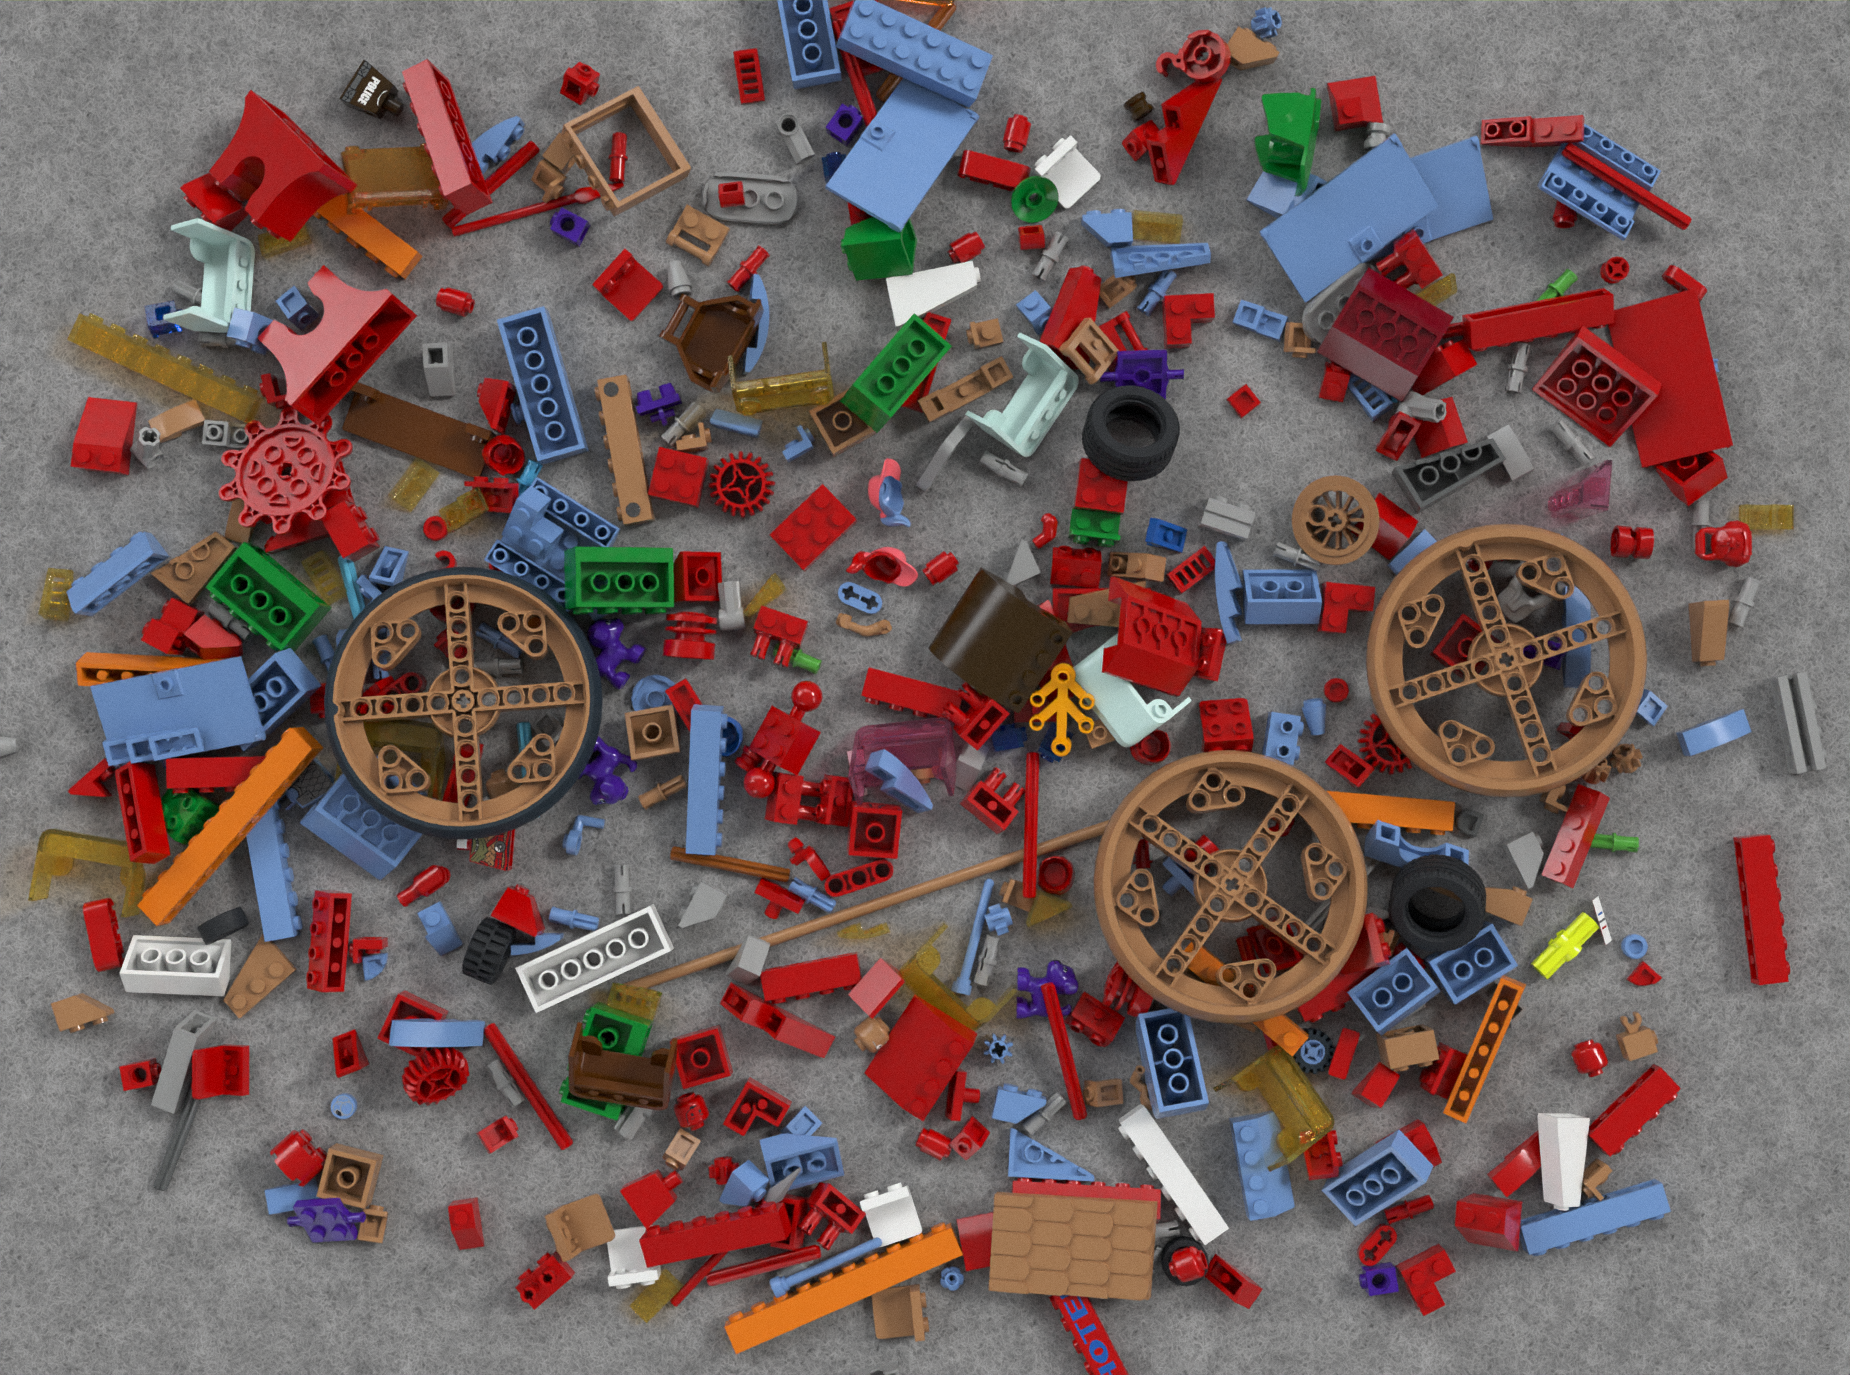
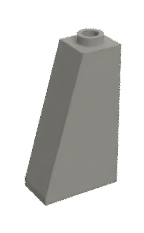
(177, 1067)

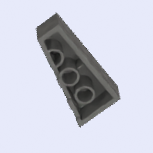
(1439, 476)

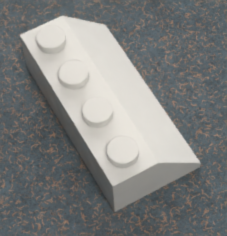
(176, 966)

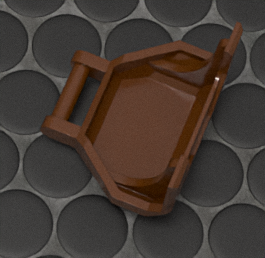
(715, 331)

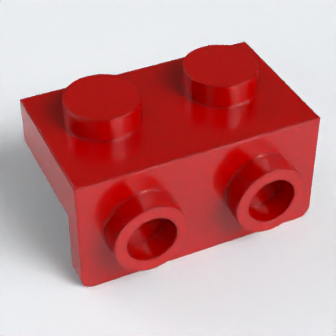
(498, 494)
(1076, 566)
(835, 801)
(1322, 1159)

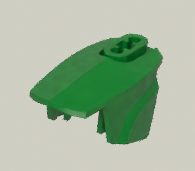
(1291, 137)

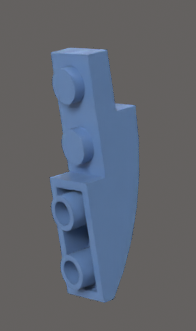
(496, 141)

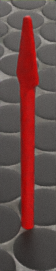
(581, 196)

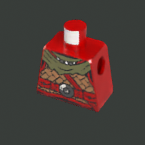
(491, 851)

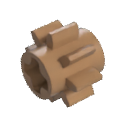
(1626, 758)
(1598, 773)

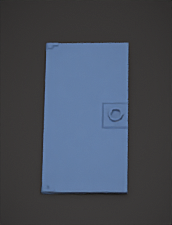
(902, 153)
(1458, 186)
(1349, 218)
(200, 695)

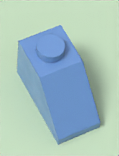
(744, 1185)

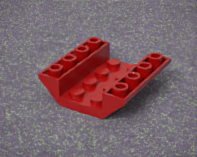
(1155, 639)

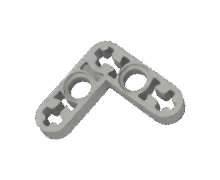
(944, 453)

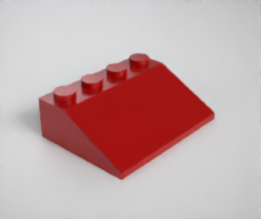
(1597, 386)
(920, 1056)

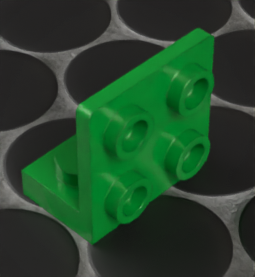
(1094, 526)
(186, 814)

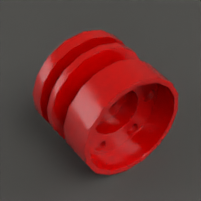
(690, 636)
(1123, 988)

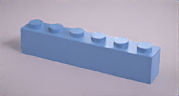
(705, 778)
(273, 877)
(1593, 1217)

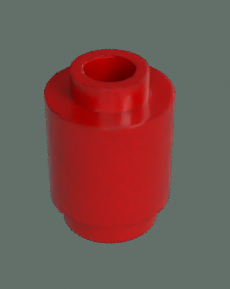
(1016, 133)
(966, 248)
(455, 301)
(940, 568)
(933, 1143)

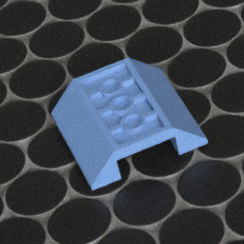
(1590, 194)
(580, 528)
(359, 830)

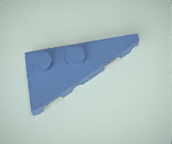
(1034, 1160)

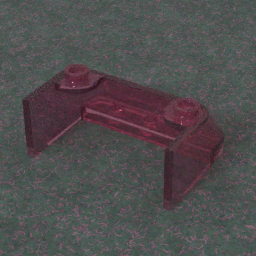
(915, 743)

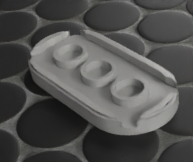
(765, 199)
(1328, 304)

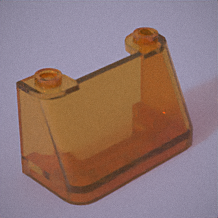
(390, 178)

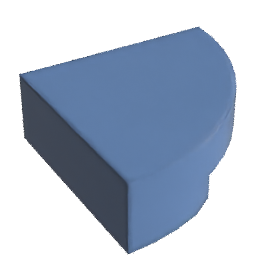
(373, 965)

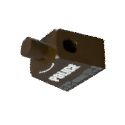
(371, 93)

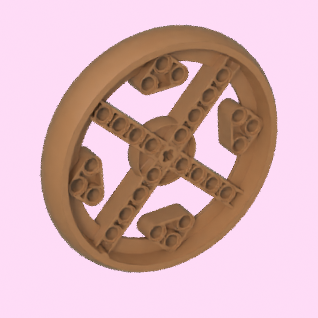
(1576, 567)
(1337, 846)

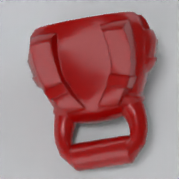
(1728, 543)

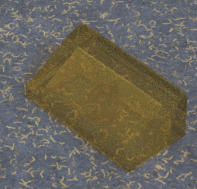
(1157, 226)
(272, 246)
(1440, 290)
(413, 484)

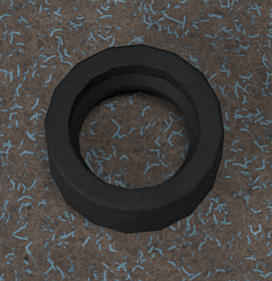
(223, 925)
(1170, 1247)

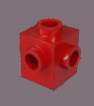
(580, 83)

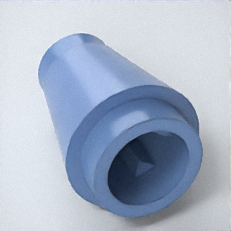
(1315, 714)

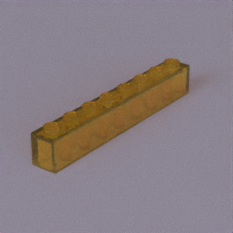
(164, 368)

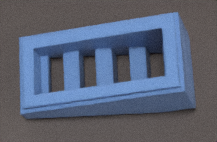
(1367, 406)

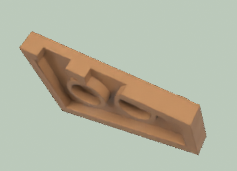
(196, 567)
(1095, 608)
(259, 976)

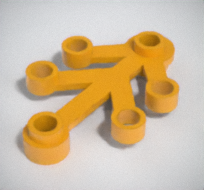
(1062, 705)

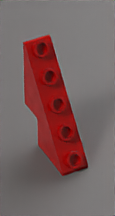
(1183, 119)
(306, 529)
(776, 1021)

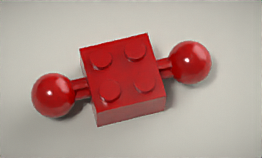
(784, 740)

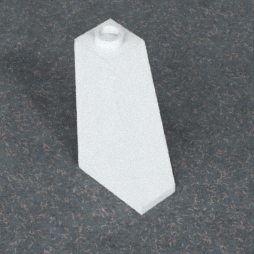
(930, 290)
(1562, 1157)

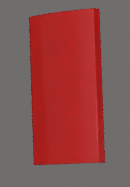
(976, 1240)

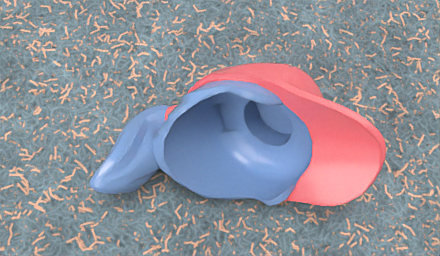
(886, 495)

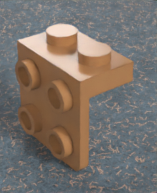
(579, 1226)
(900, 1312)

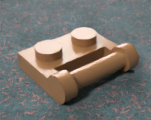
(702, 228)
(1095, 345)

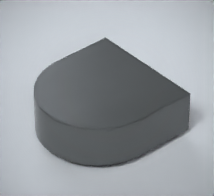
(1468, 822)

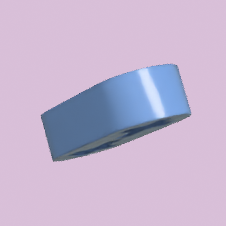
(857, 603)

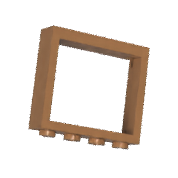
(655, 128)

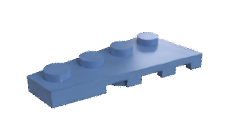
(1153, 258)

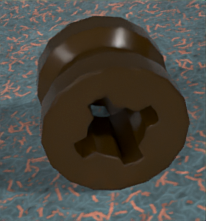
(1138, 106)

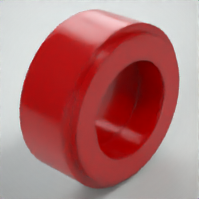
(435, 528)
(1336, 690)

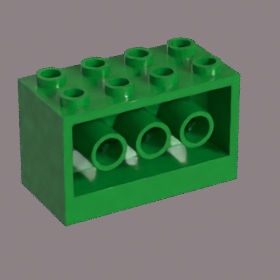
(895, 373)
(624, 564)
(272, 582)
(630, 1038)

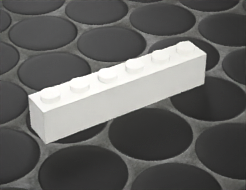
(1173, 1173)

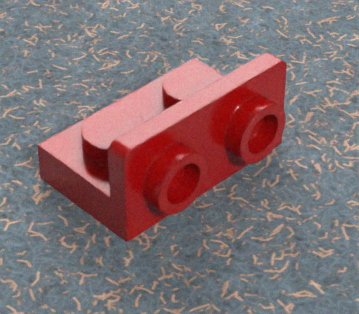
(1094, 1020)

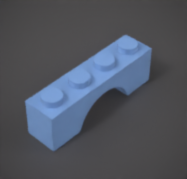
(1387, 845)

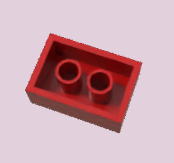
(813, 527)

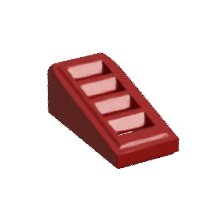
(745, 55)
(1175, 580)

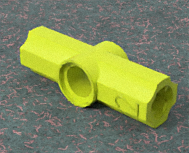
(1565, 945)

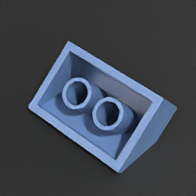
(1281, 597)
(1393, 992)

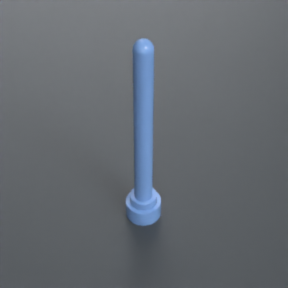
(962, 983)
(782, 1284)

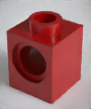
(131, 1078)

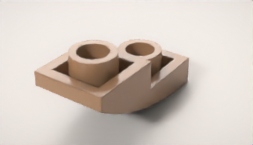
(177, 420)

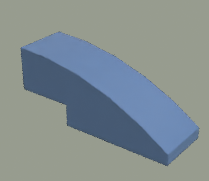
(1713, 733)
(898, 781)

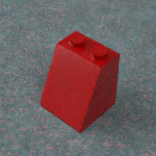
(1489, 1221)

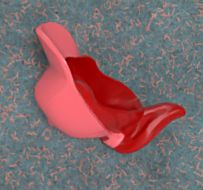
(885, 565)

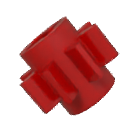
(722, 1169)

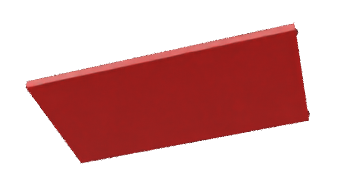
(1673, 347)

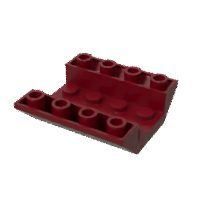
(1385, 334)

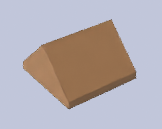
(653, 732)

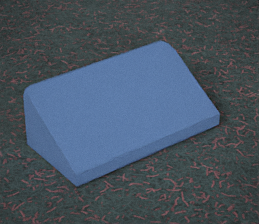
(736, 423)

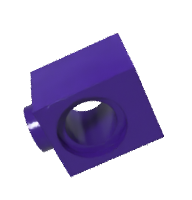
(841, 134)
(579, 230)
(1388, 1283)

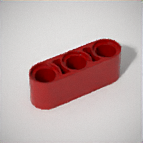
(992, 170)
(401, 686)
(850, 886)
(102, 934)

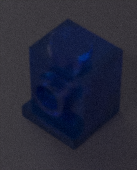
(831, 164)
(155, 320)
(1009, 737)

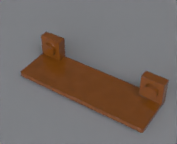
(417, 431)

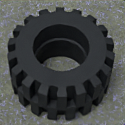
(488, 950)

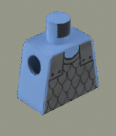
(308, 787)

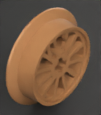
(1304, 517)

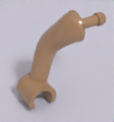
(877, 628)

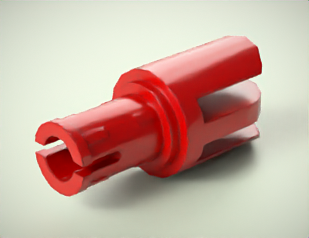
(425, 884)

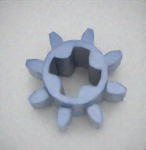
(1266, 23)
(998, 919)
(994, 1055)

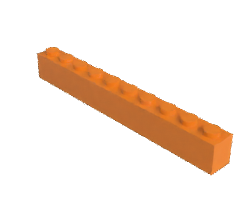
(230, 825)
(843, 1287)

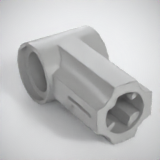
(795, 140)
(1422, 408)
(147, 447)
(731, 611)
(631, 1121)

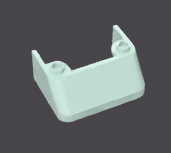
(226, 276)
(1035, 403)
(1119, 703)

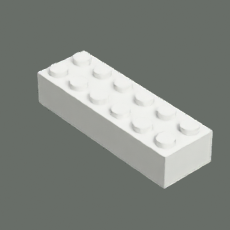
(594, 958)

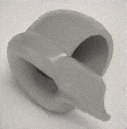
(1519, 601)

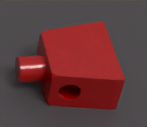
(651, 1195)

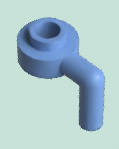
(573, 840)

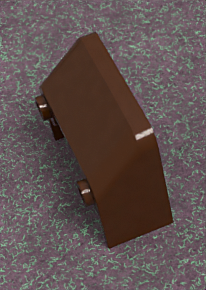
(620, 1076)

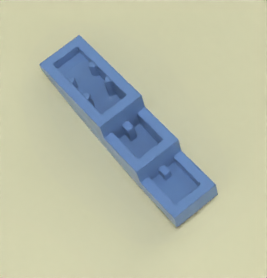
(1227, 582)
(1576, 662)
(153, 745)
(436, 1033)

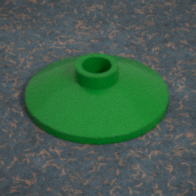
(1041, 205)

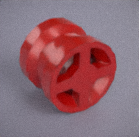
(1618, 266)
(748, 759)

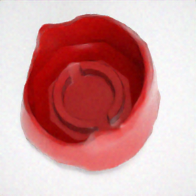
(503, 455)
(1152, 748)
(1056, 875)

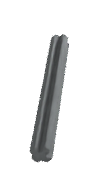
(177, 1142)

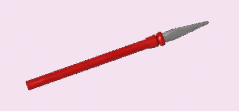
(774, 1194)

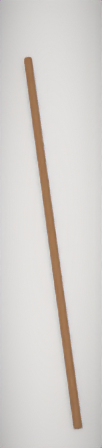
(872, 905)

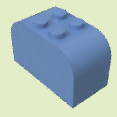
(1170, 1063)

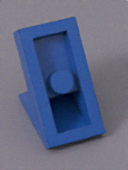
(1165, 535)

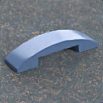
(751, 355)

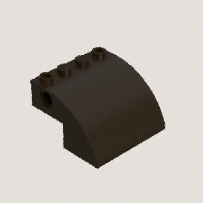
(999, 640)

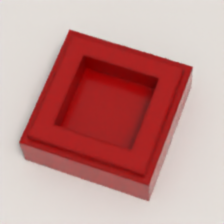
(1243, 401)

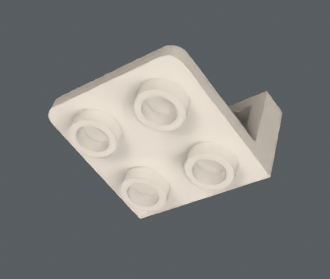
(1068, 171)
(891, 1214)
(628, 1260)

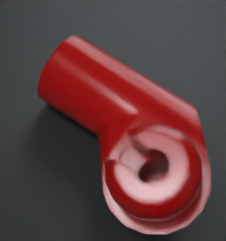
(1049, 530)

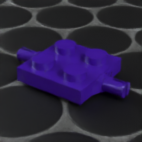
(1144, 370)
(326, 1219)

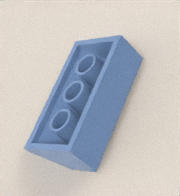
(116, 574)
(1256, 1148)

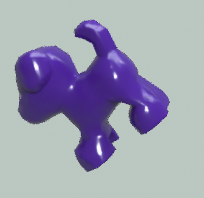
(606, 635)
(607, 787)
(1059, 974)

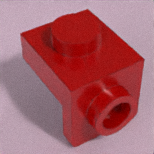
(1136, 141)
(1334, 382)
(270, 389)
(498, 1133)

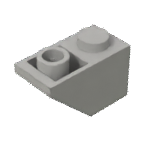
(439, 369)
(705, 904)

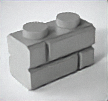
(1226, 518)

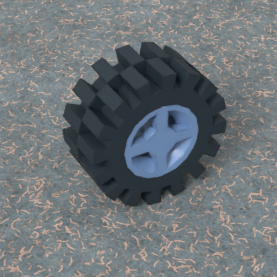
(1316, 1057)

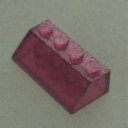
(1583, 493)

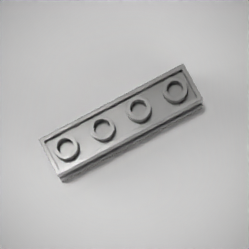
(1798, 722)

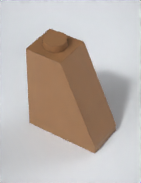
(1708, 630)

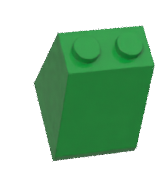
(878, 250)

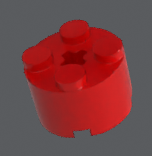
(299, 1157)

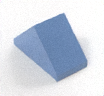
(389, 567)

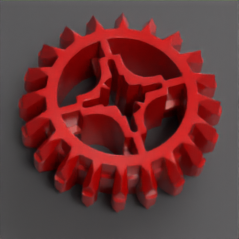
(752, 480)
(1370, 747)
(435, 1075)

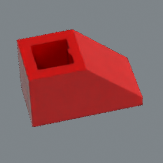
(211, 641)

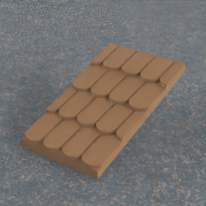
(1072, 1246)

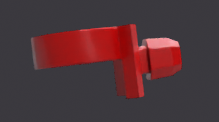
(810, 855)

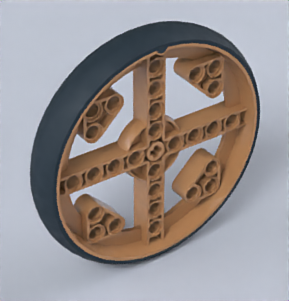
(393, 611)

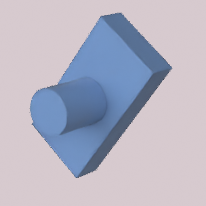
(1180, 878)

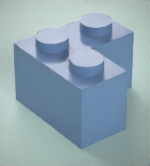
(529, 527)

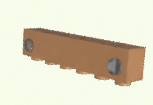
(625, 450)

